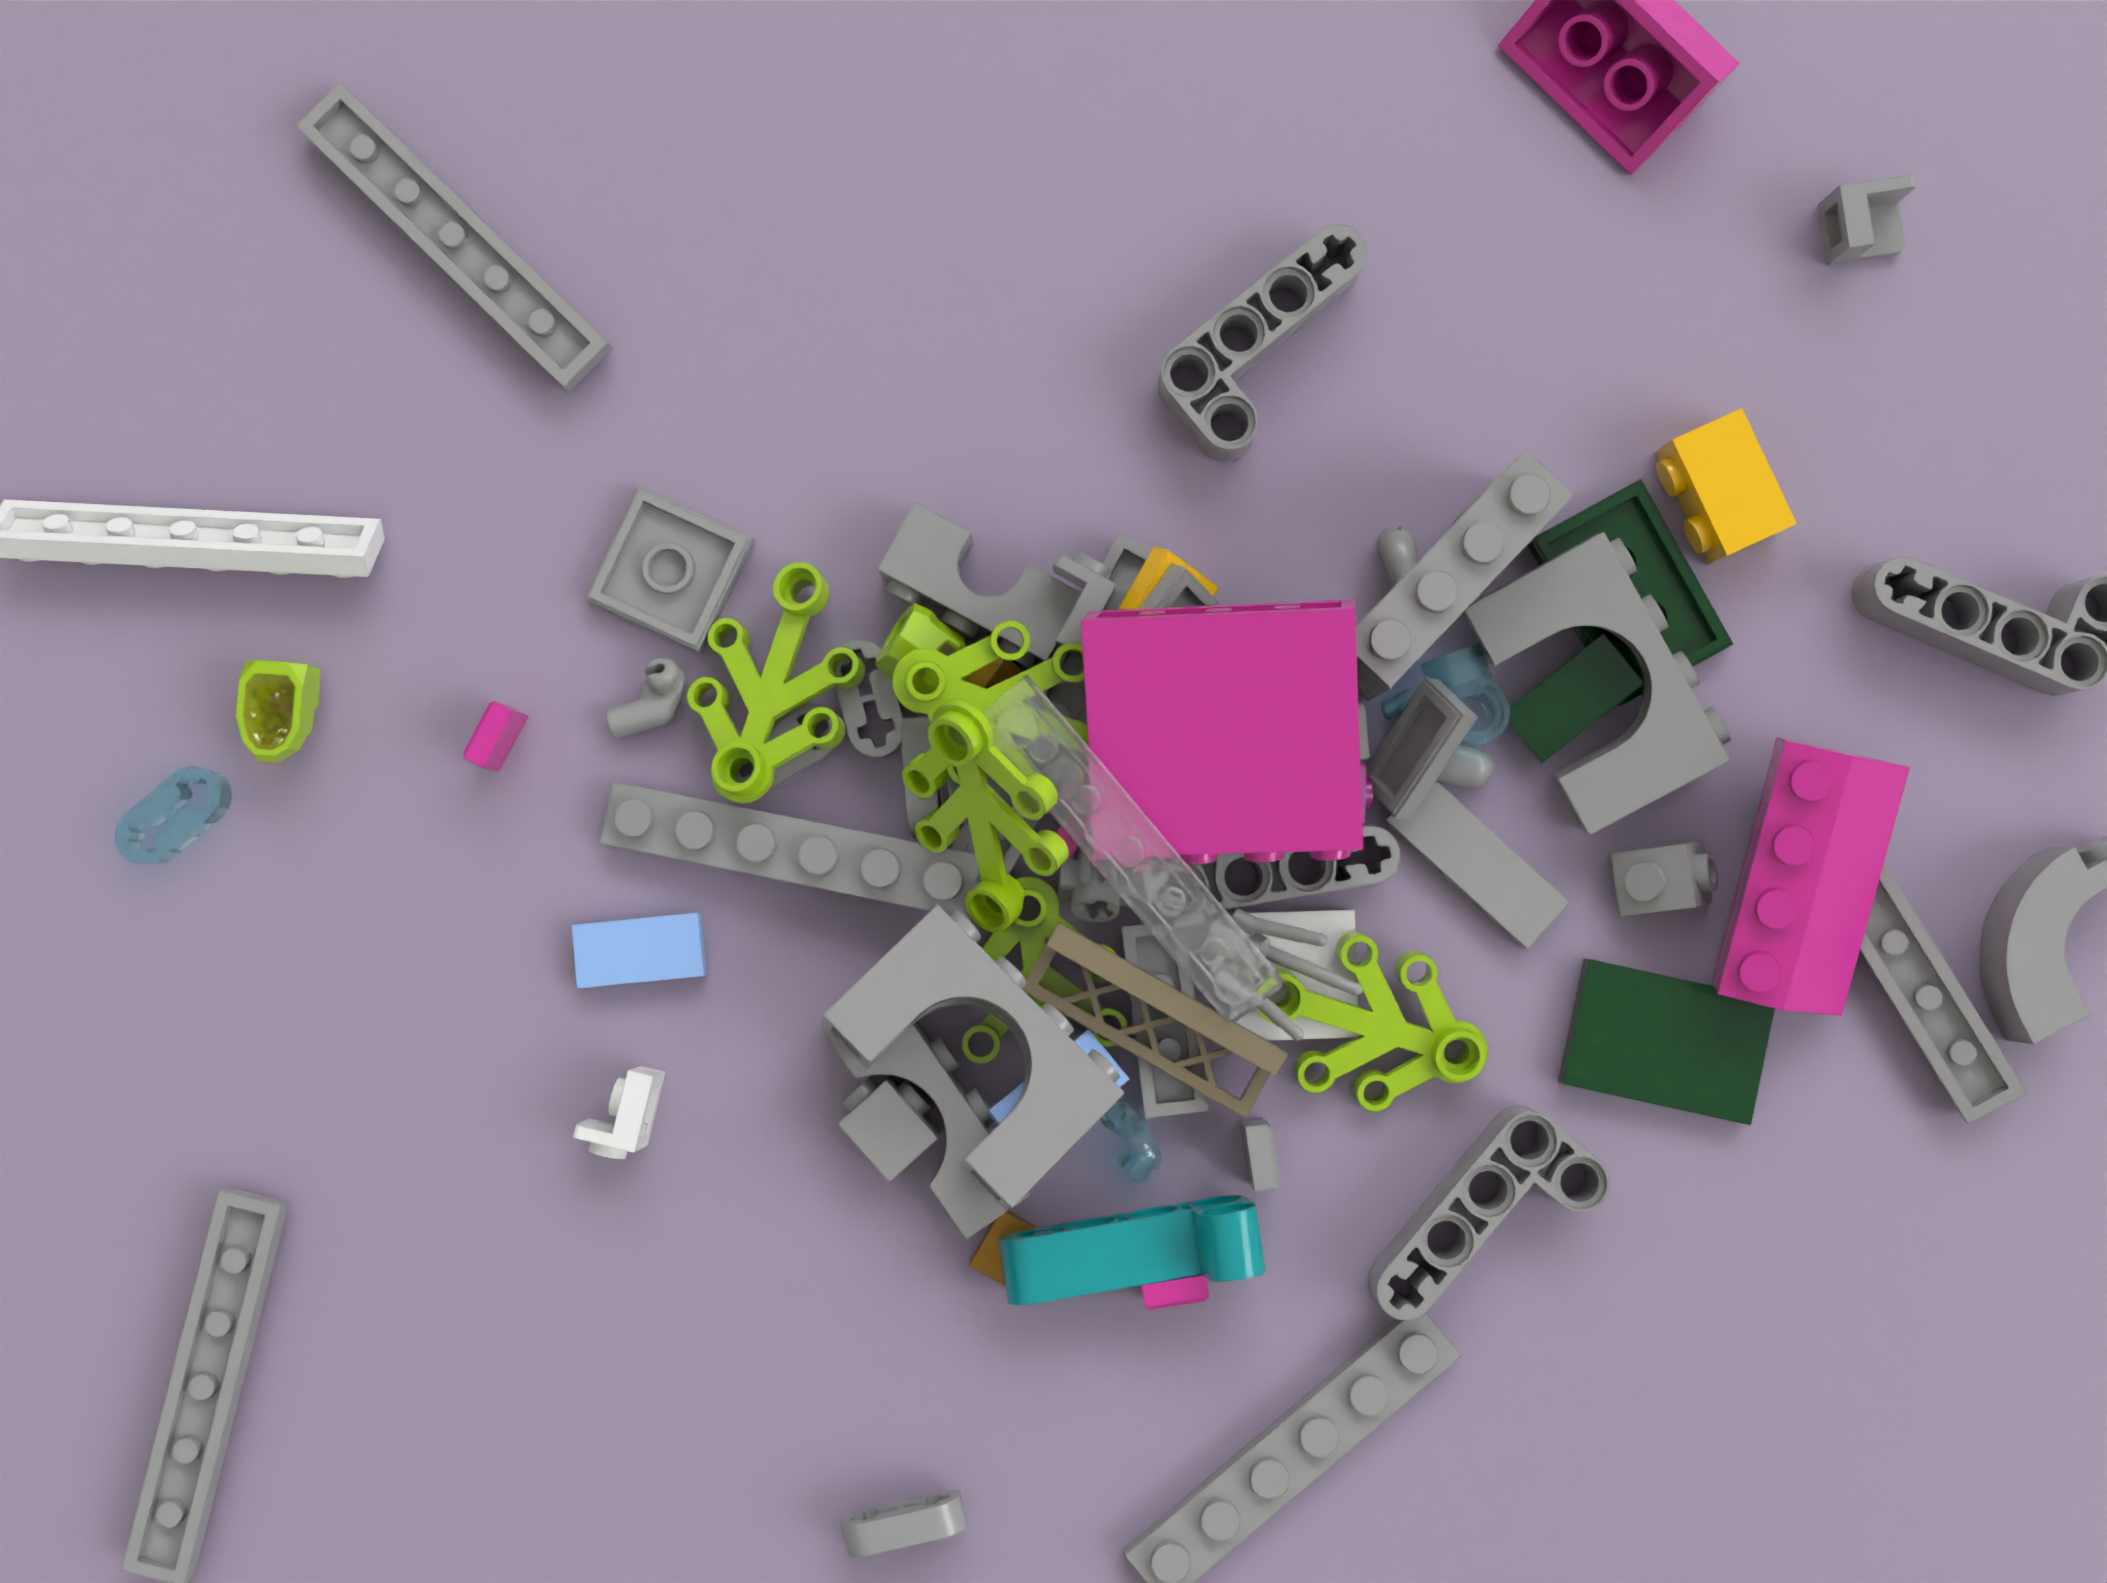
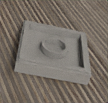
(669, 568)

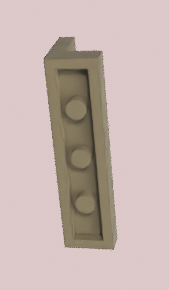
(1168, 1000)

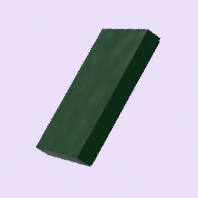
(1660, 572)
(1665, 1042)

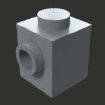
(889, 1123)

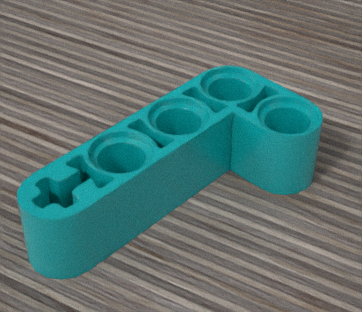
(1134, 1249)

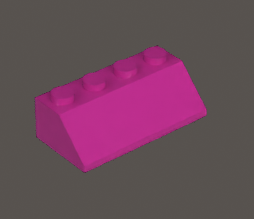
(1809, 878)

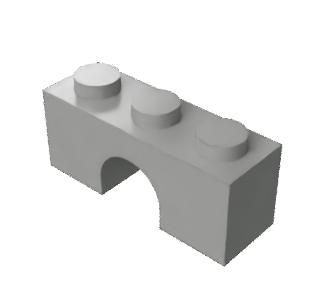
(927, 565)

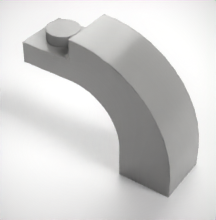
(2026, 941)

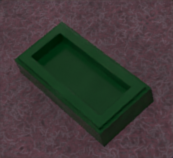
(1573, 698)

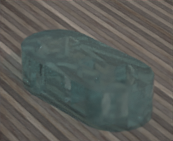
(163, 805)

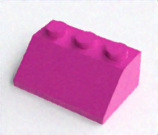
(1620, 68)

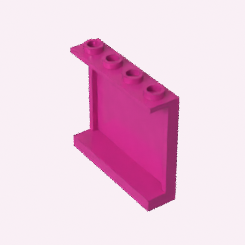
(1232, 724)

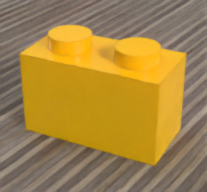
(1723, 487)

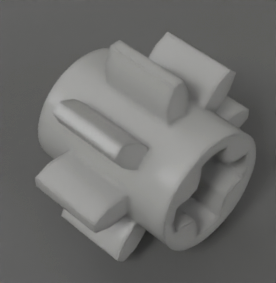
(1088, 890)

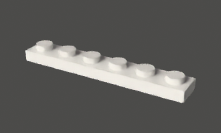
(189, 538)

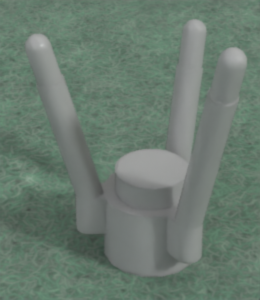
(1254, 928)

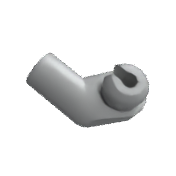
(656, 703)

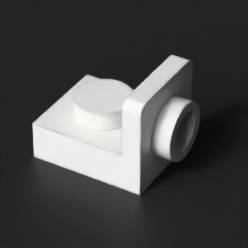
(634, 1106)

